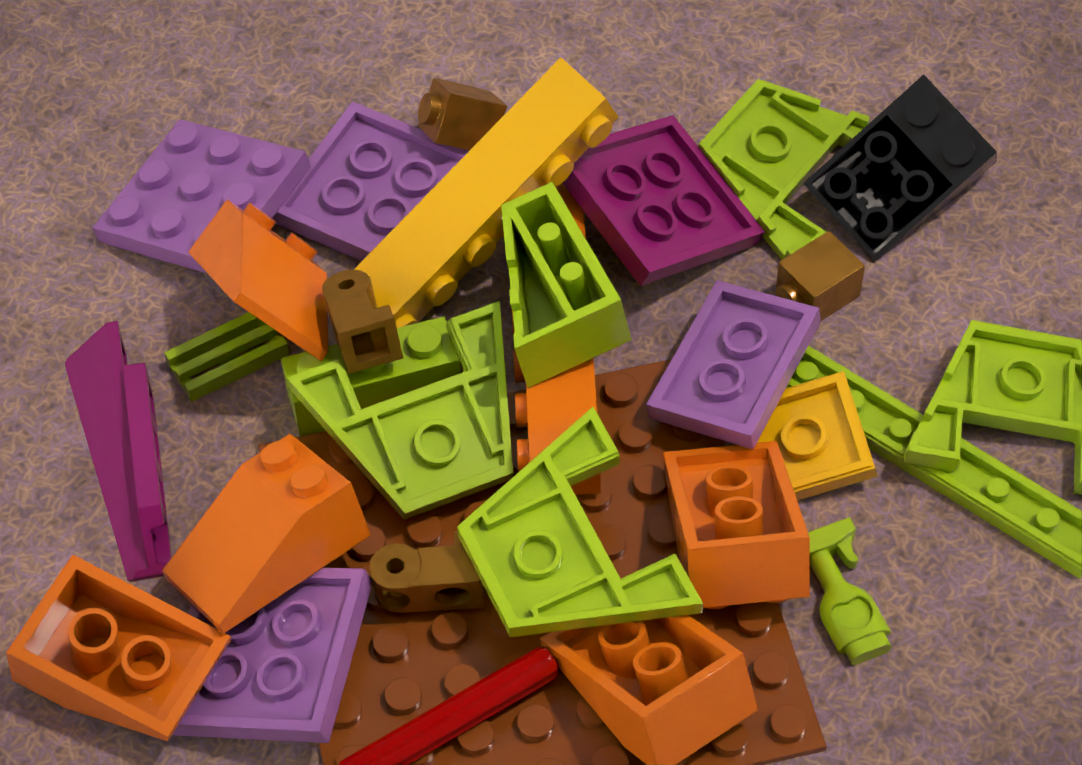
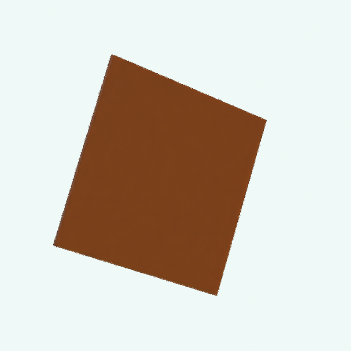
(425, 657)

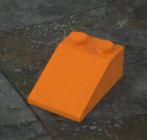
(266, 274)
(738, 524)
(266, 533)
(114, 651)
(657, 683)

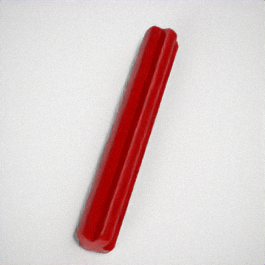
(460, 711)

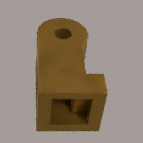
(362, 331)
(425, 578)

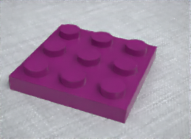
(660, 201)

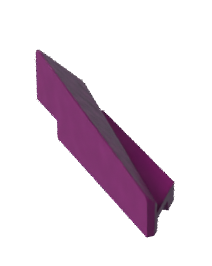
(124, 445)

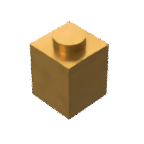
(458, 113)
(821, 275)

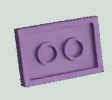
(734, 364)

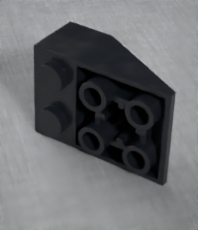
(901, 169)

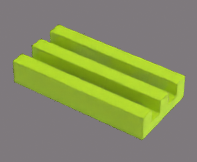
(220, 347)

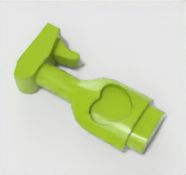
(846, 609)

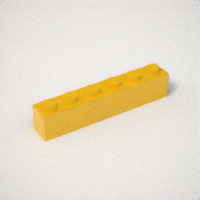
(462, 214)

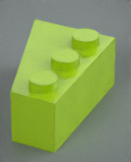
(557, 288)

